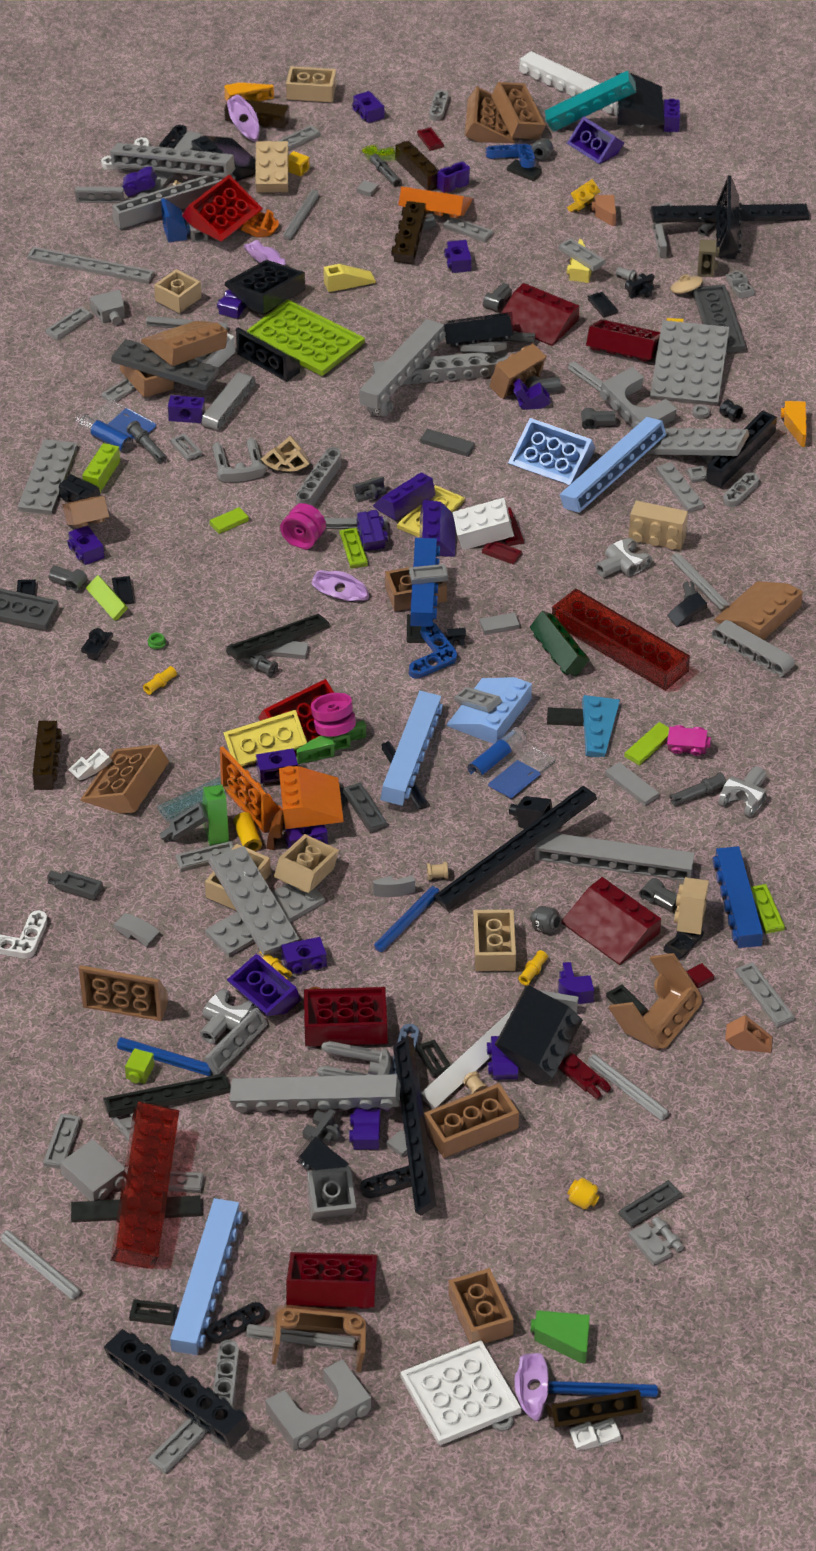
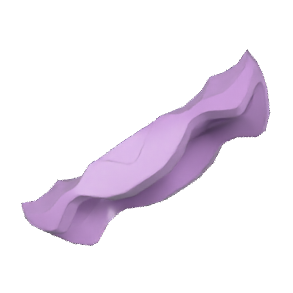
(237, 107)
(262, 253)
(327, 581)
(532, 1368)

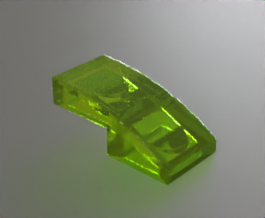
(373, 149)

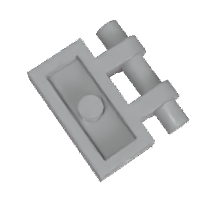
(651, 1245)

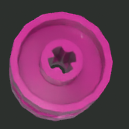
(303, 526)
(333, 714)

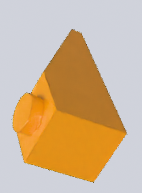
(249, 91)
(795, 419)

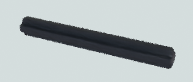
(416, 793)

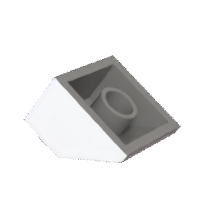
(330, 1193)

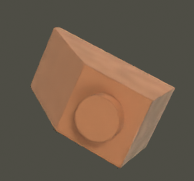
(605, 208)
(748, 1036)

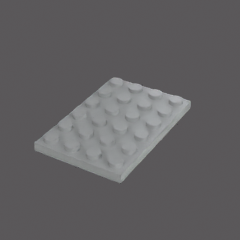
(690, 363)

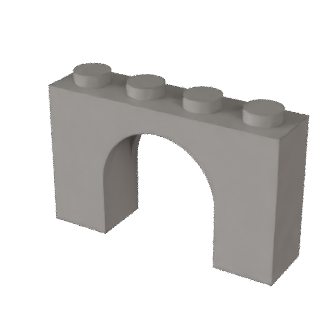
(626, 383)
(303, 1428)

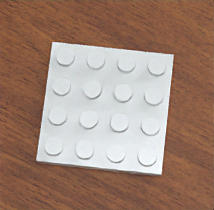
(460, 1392)

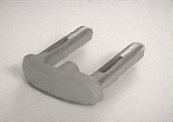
(241, 472)
(379, 1060)

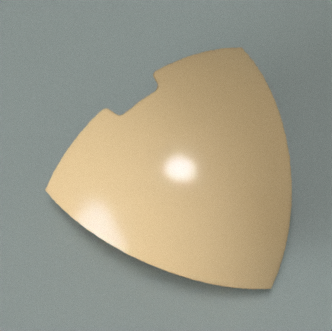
(287, 456)

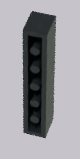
(723, 468)

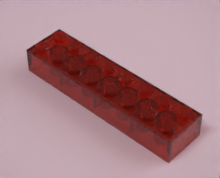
(621, 639)
(145, 1186)

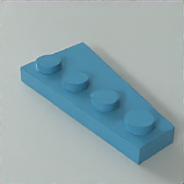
(598, 718)

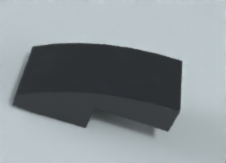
(686, 609)
(682, 943)

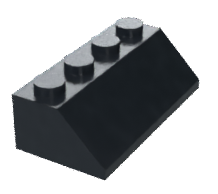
(479, 328)
(266, 355)
(319, 1156)

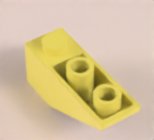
(577, 271)
(343, 277)

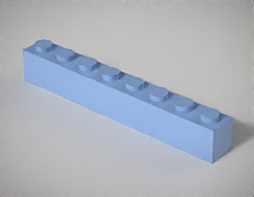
(612, 464)
(411, 748)
(205, 1277)

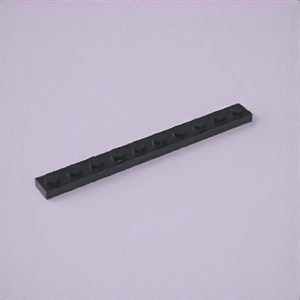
(748, 212)
(515, 847)
(414, 1126)

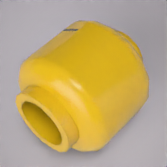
(583, 1193)

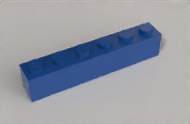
(423, 595)
(738, 897)

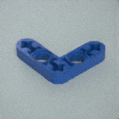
(522, 151)
(438, 653)

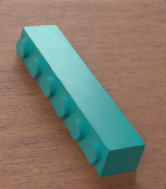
(590, 101)

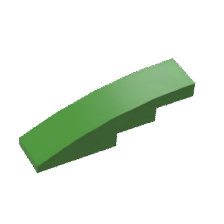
(324, 746)

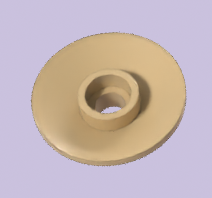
(686, 283)

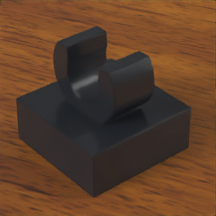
(456, 634)

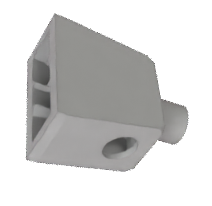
(108, 307)

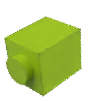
(139, 1066)

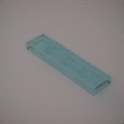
(183, 802)

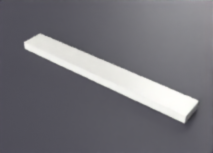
(467, 1063)

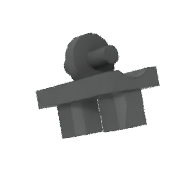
(369, 489)
(326, 1128)

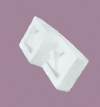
(86, 768)
(590, 1436)

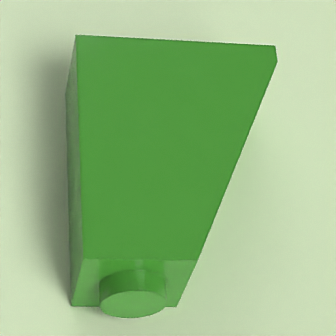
(216, 807)
(563, 1333)

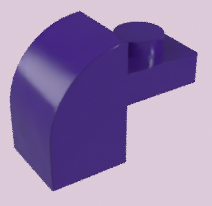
(532, 398)
(575, 986)

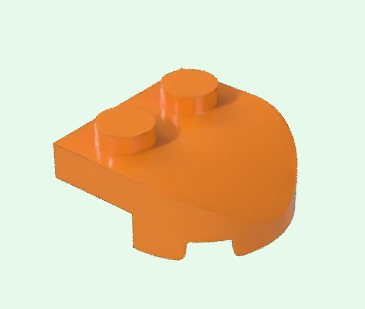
(261, 224)

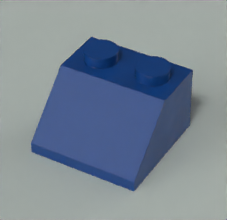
(173, 222)

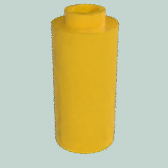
(247, 831)

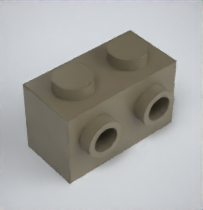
(706, 258)

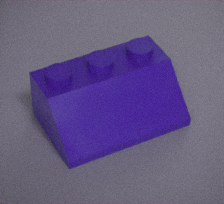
(594, 141)
(406, 496)
(438, 523)
(265, 987)

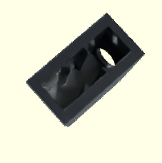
(530, 810)

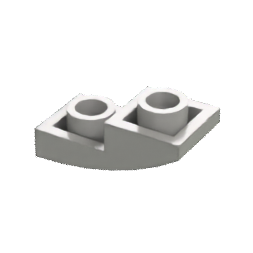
(739, 284)
(389, 888)
(136, 927)

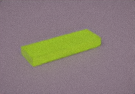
(353, 548)
(107, 598)
(648, 744)
(766, 909)

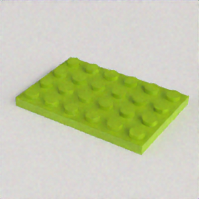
(307, 336)

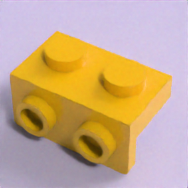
(584, 194)

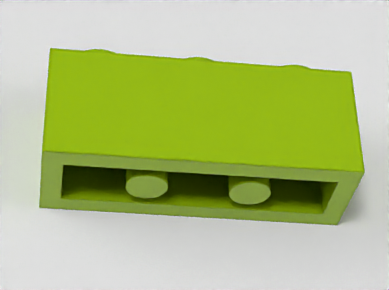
(102, 465)

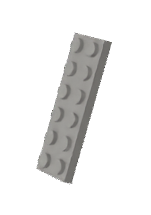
(701, 442)
(47, 473)
(253, 900)
(232, 934)

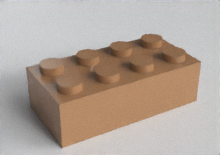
(518, 110)
(471, 1120)

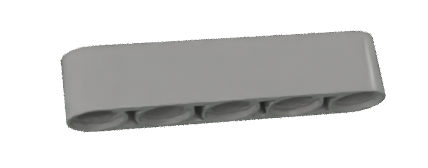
(228, 400)
(319, 477)
(753, 647)
(226, 1382)

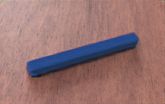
(406, 919)
(166, 1056)
(590, 1388)

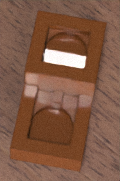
(275, 830)

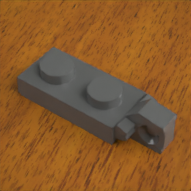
(185, 823)
(75, 884)

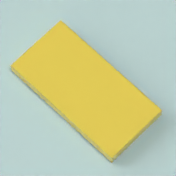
(411, 521)
(265, 736)

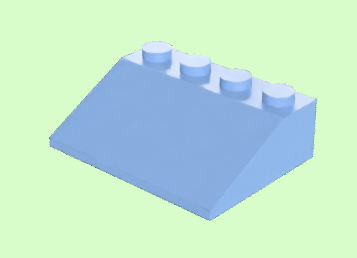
(552, 452)
(493, 725)

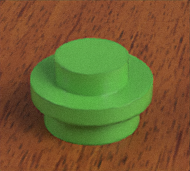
(156, 641)

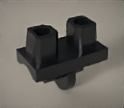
(643, 286)
(96, 643)

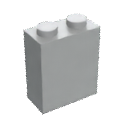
(93, 1171)

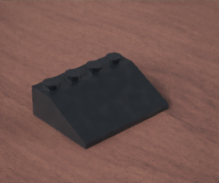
(642, 107)
(244, 162)
(728, 221)
(267, 285)
(538, 1034)

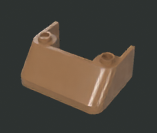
(670, 1013)
(320, 1321)

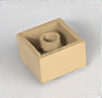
(177, 291)
(691, 905)

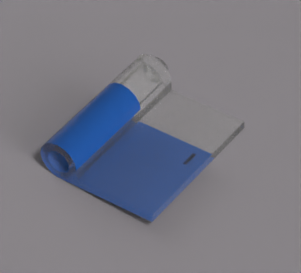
(110, 424)
(510, 764)

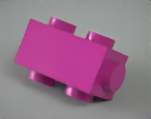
(688, 740)

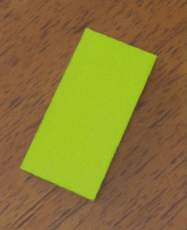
(229, 520)

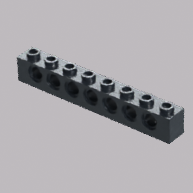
(177, 1388)

